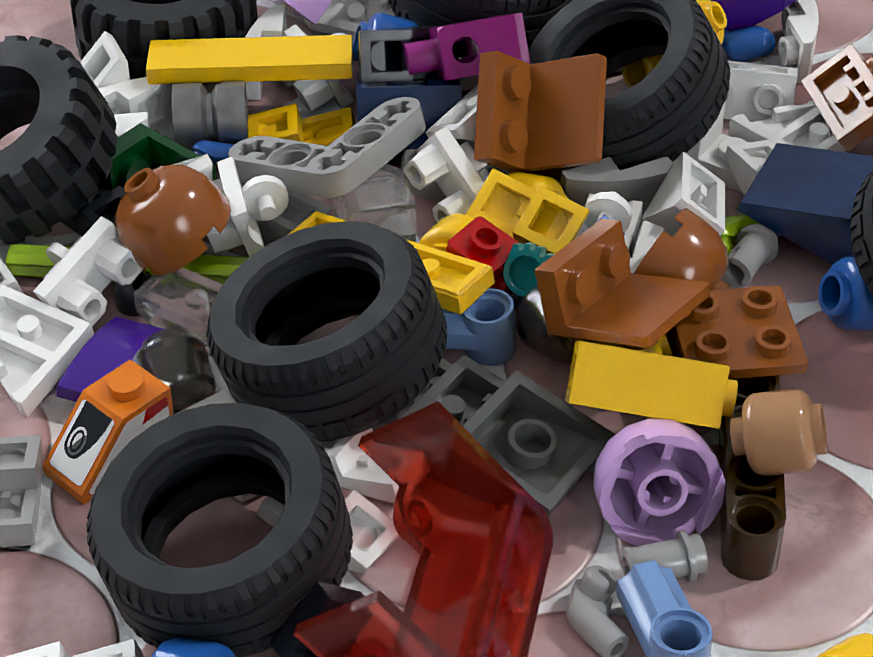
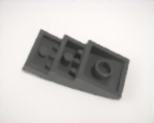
(520, 425)

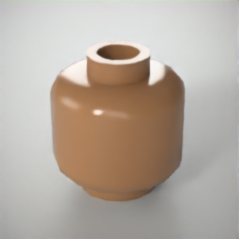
(780, 432)

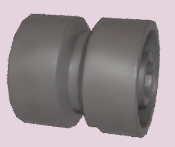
(209, 115)

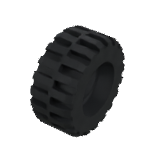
(139, 21)
(62, 149)

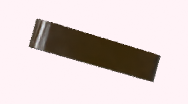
(752, 504)

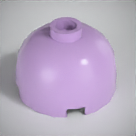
(657, 482)

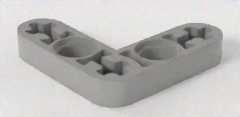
(341, 165)

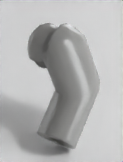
(590, 611)

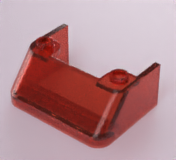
(478, 548)

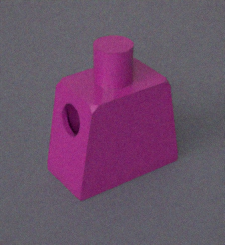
(484, 35)

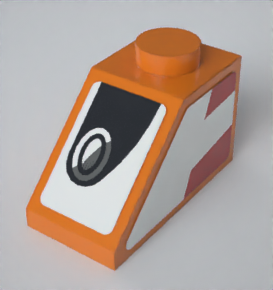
(103, 424)

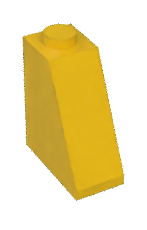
(650, 384)

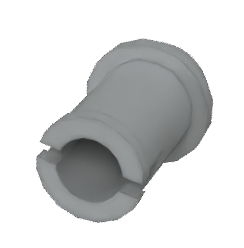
(754, 247)
(684, 555)

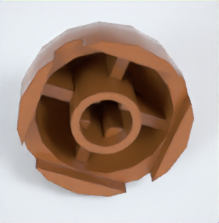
(168, 216)
(690, 254)

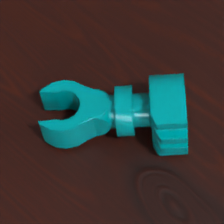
(520, 266)

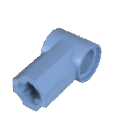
(484, 329)
(662, 614)

